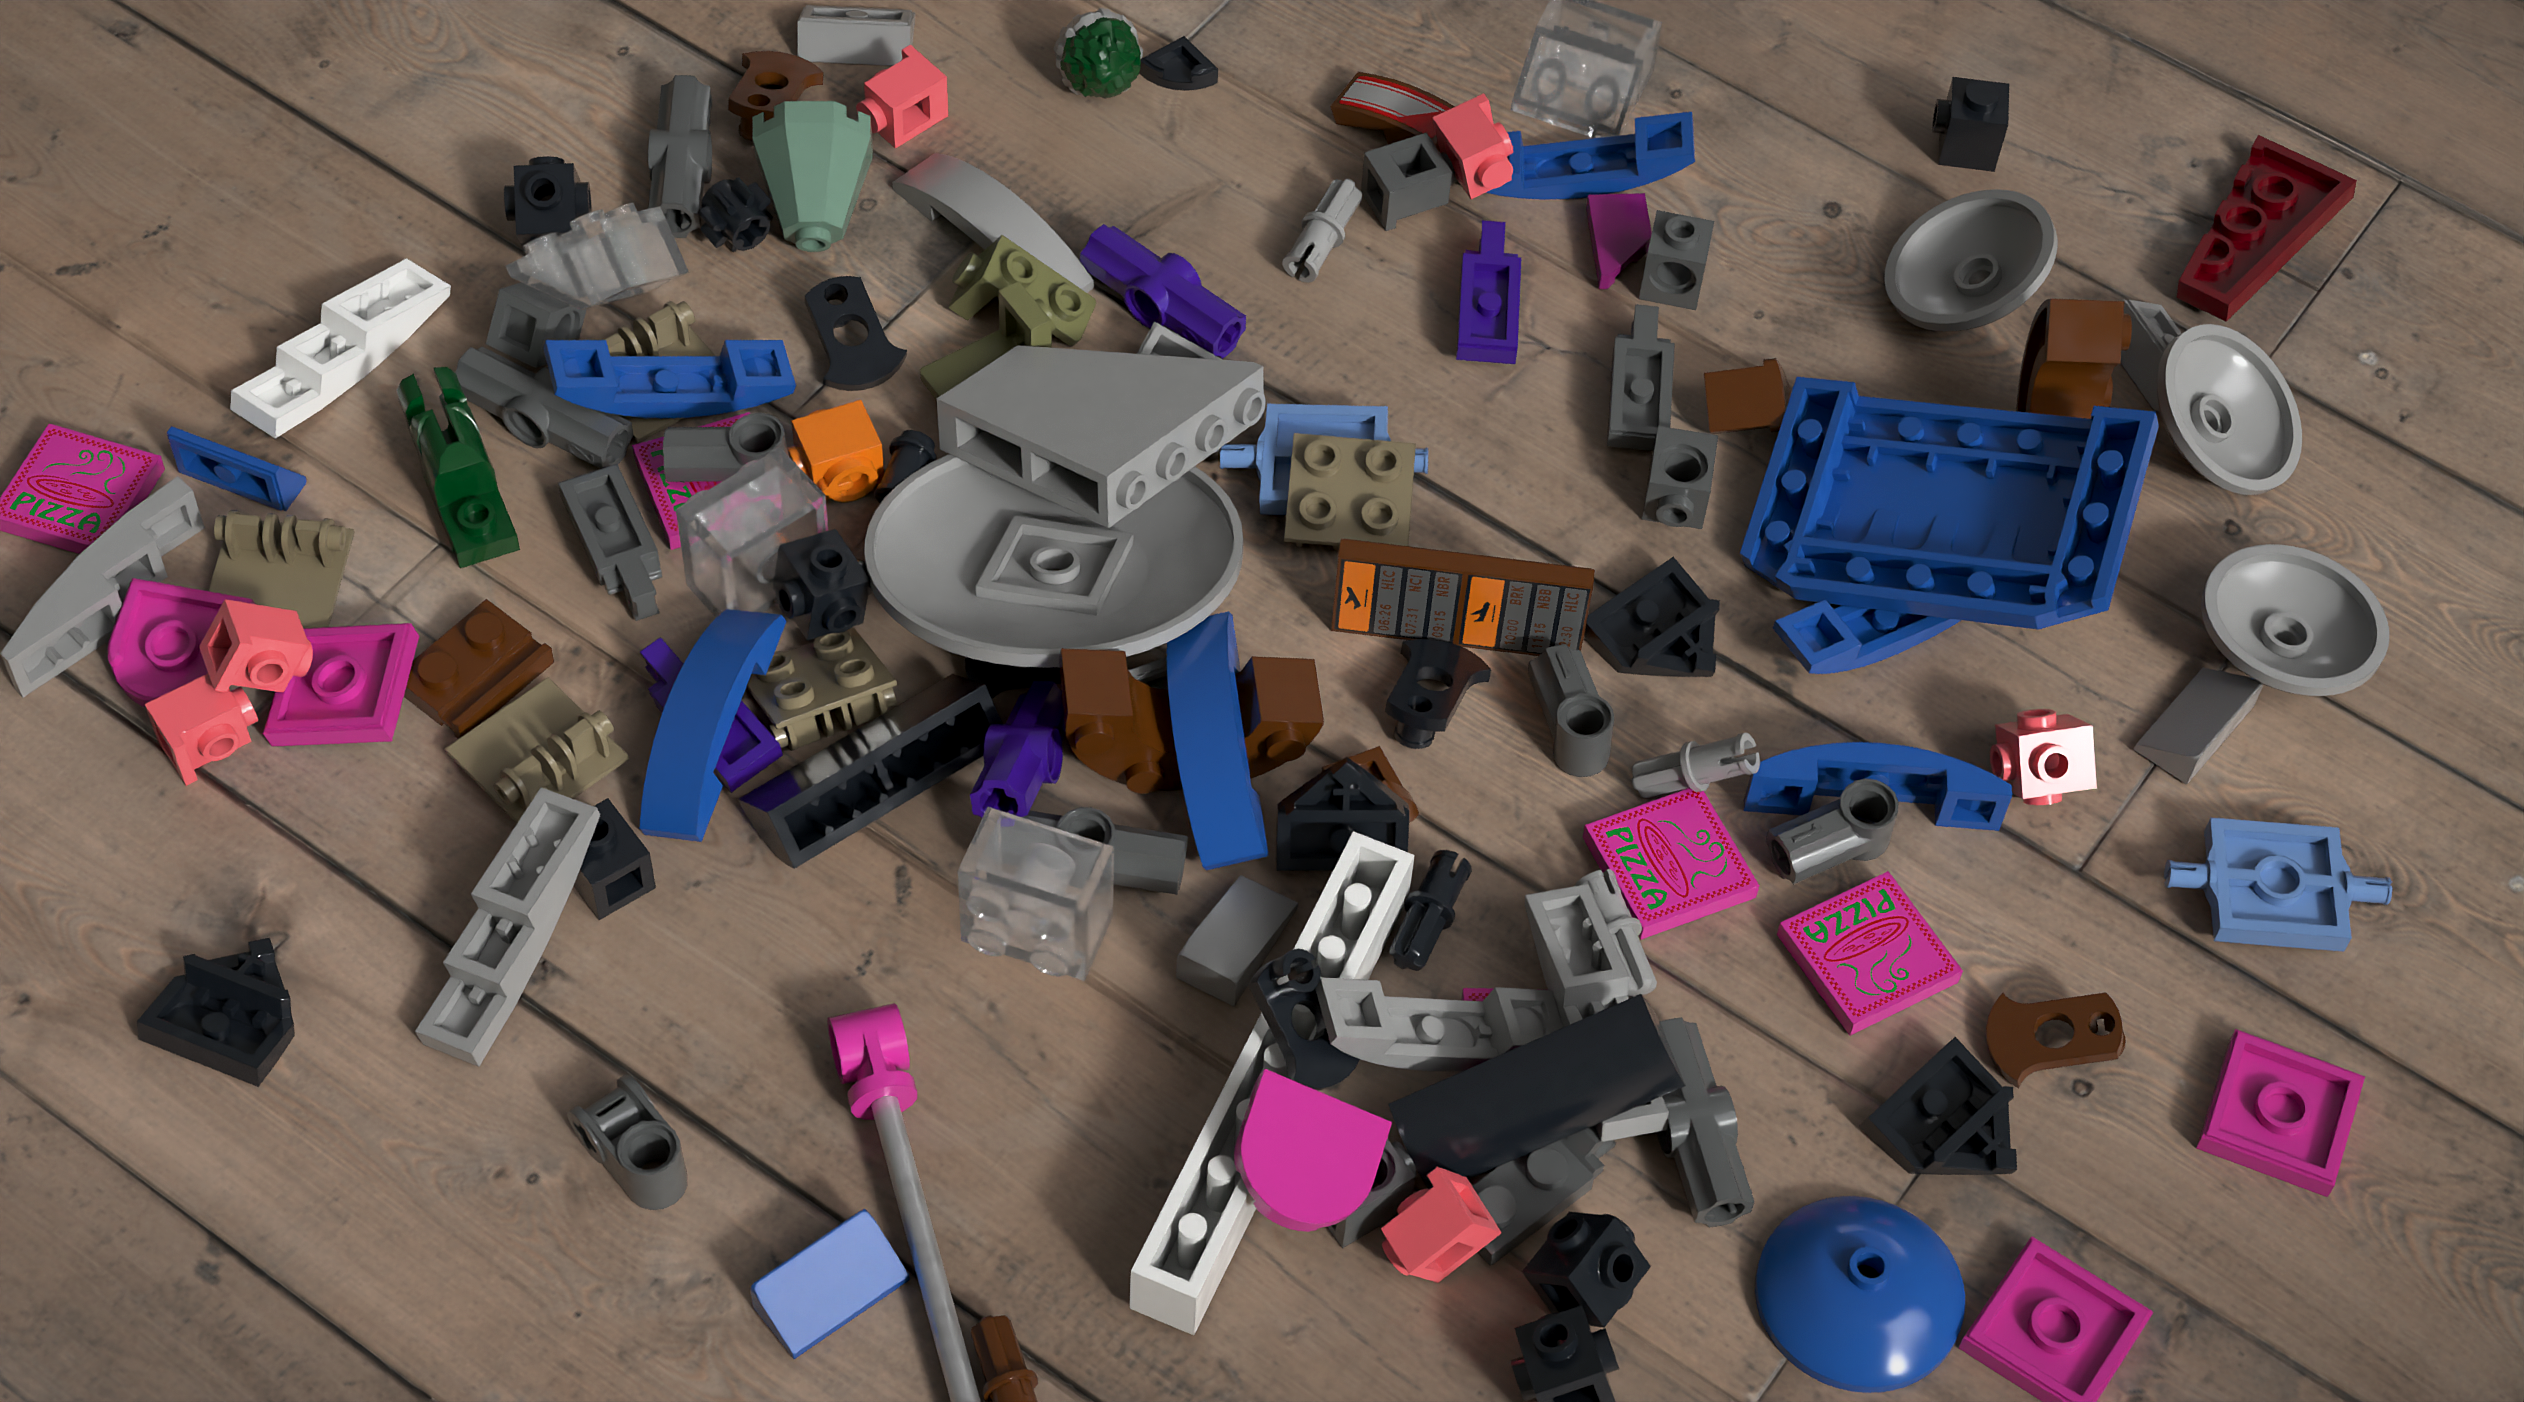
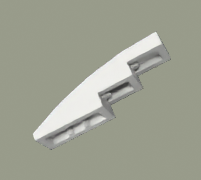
(351, 340)

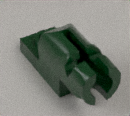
(458, 472)

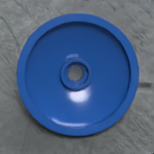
(1855, 1327)

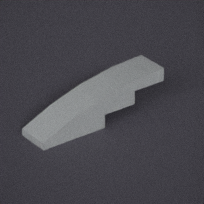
(87, 597)
(514, 921)
(1585, 978)

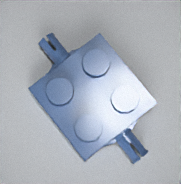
(1274, 446)
(2277, 884)

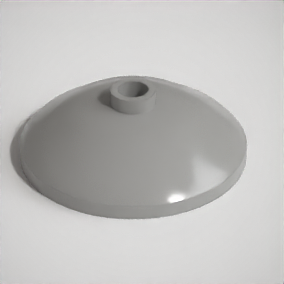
(1971, 260)
(2229, 410)
(2295, 620)

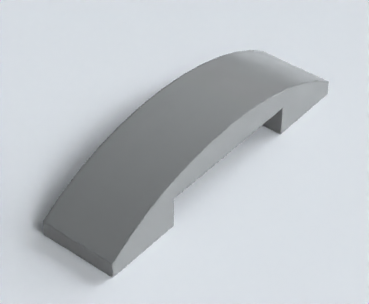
(986, 211)
(1432, 1031)

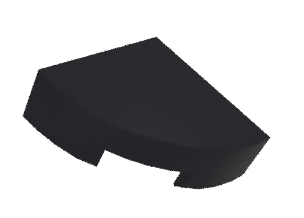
(1179, 67)

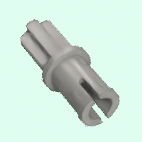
(1323, 229)
(1695, 766)
(1623, 930)

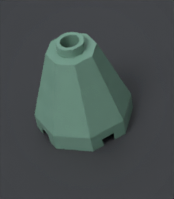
(813, 168)

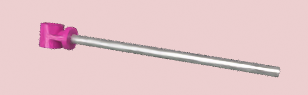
(874, 1052)

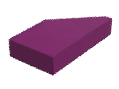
(1617, 232)

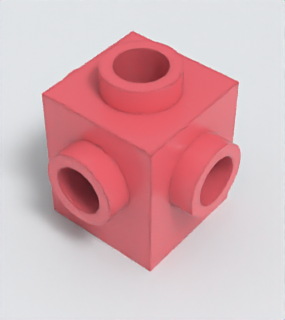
(2044, 755)

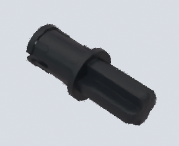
(1429, 910)

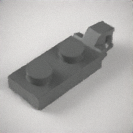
(1640, 383)
(614, 537)
(1539, 1187)

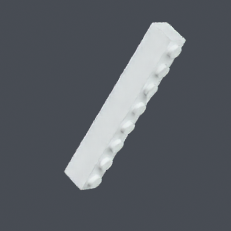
(1209, 1200)

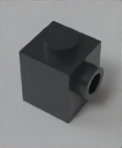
(1972, 123)
(615, 865)

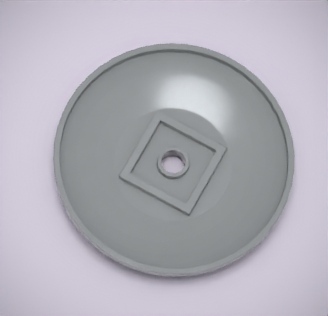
(976, 556)

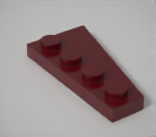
(2267, 218)

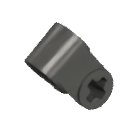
(627, 1134)

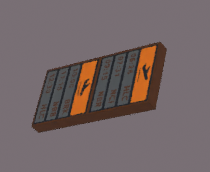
(1459, 598)

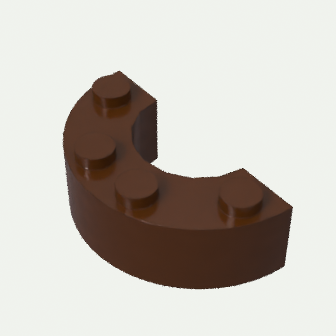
(2072, 356)
(1127, 729)

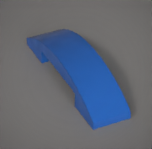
(1601, 164)
(669, 386)
(1851, 636)
(697, 719)
(1212, 745)
(1959, 790)

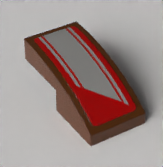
(1388, 106)

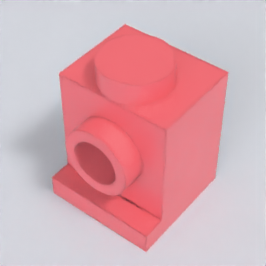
(905, 98)
(1475, 146)
(255, 647)
(200, 724)
(1438, 1228)

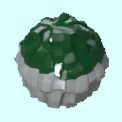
(1098, 54)

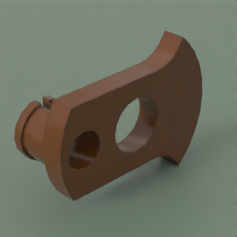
(773, 68)
(2018, 1053)

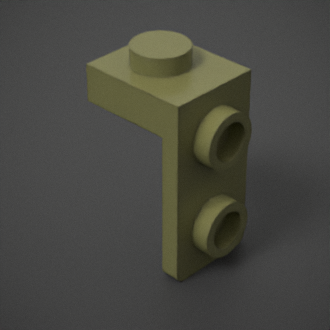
(1006, 263)
(1020, 323)

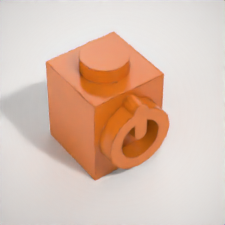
(839, 451)

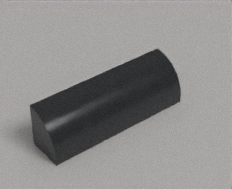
(872, 770)
(1539, 1092)

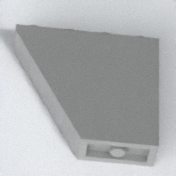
(1097, 424)

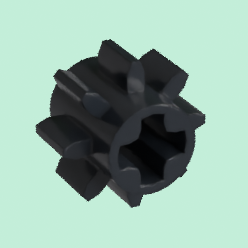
(735, 214)

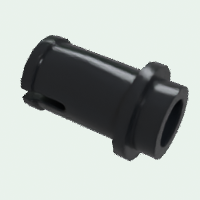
(909, 454)

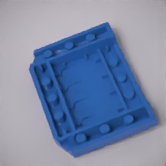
(1948, 506)

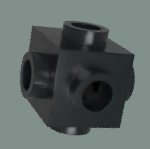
(545, 198)
(821, 584)
(1587, 1264)
(1564, 1359)

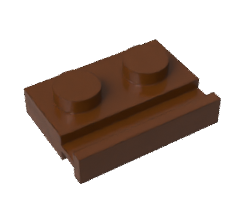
(475, 669)

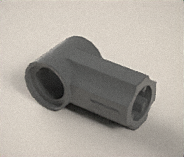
(720, 452)
(1573, 710)
(1833, 834)

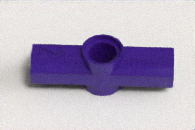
(1163, 291)
(1022, 752)

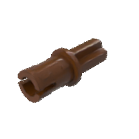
(1002, 1362)

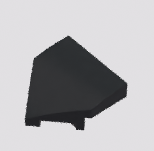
(1657, 626)
(1327, 809)
(224, 1013)
(1947, 1119)

